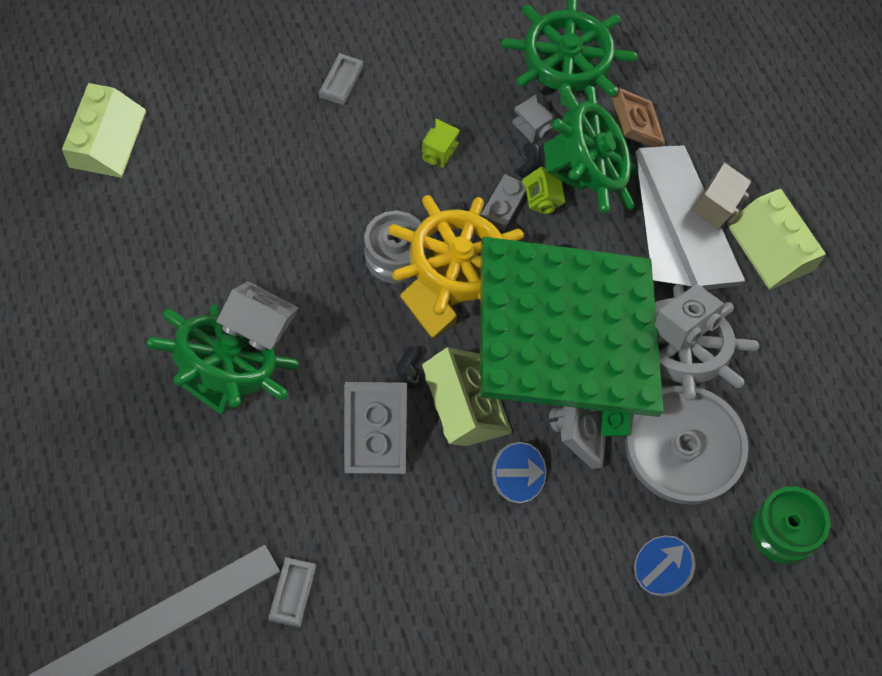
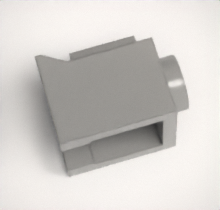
(533, 120)

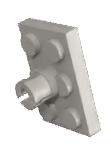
(375, 427)
(581, 433)

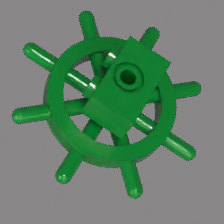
(568, 57)
(590, 150)
(218, 368)

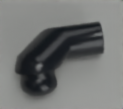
(534, 159)

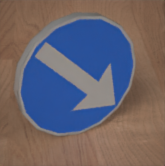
(519, 472)
(664, 566)

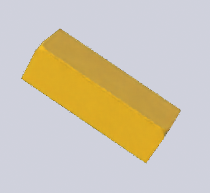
(421, 303)

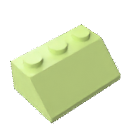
(103, 131)
(776, 239)
(456, 395)

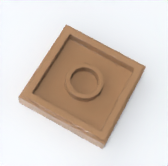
(637, 118)

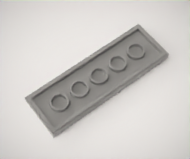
(699, 244)

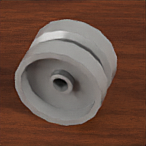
(386, 252)

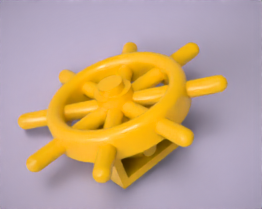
(450, 265)

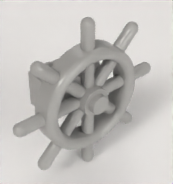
(681, 326)

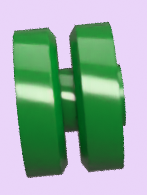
(790, 525)

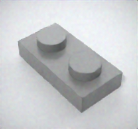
(504, 202)

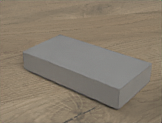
(341, 79)
(292, 592)

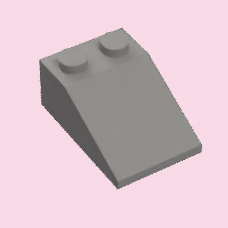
(256, 315)

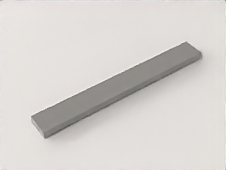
(166, 617)

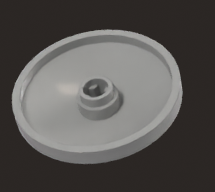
(690, 449)

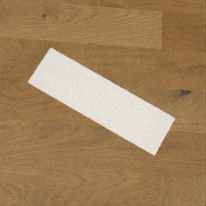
(662, 251)

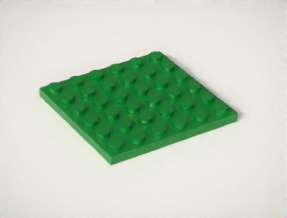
(568, 328)

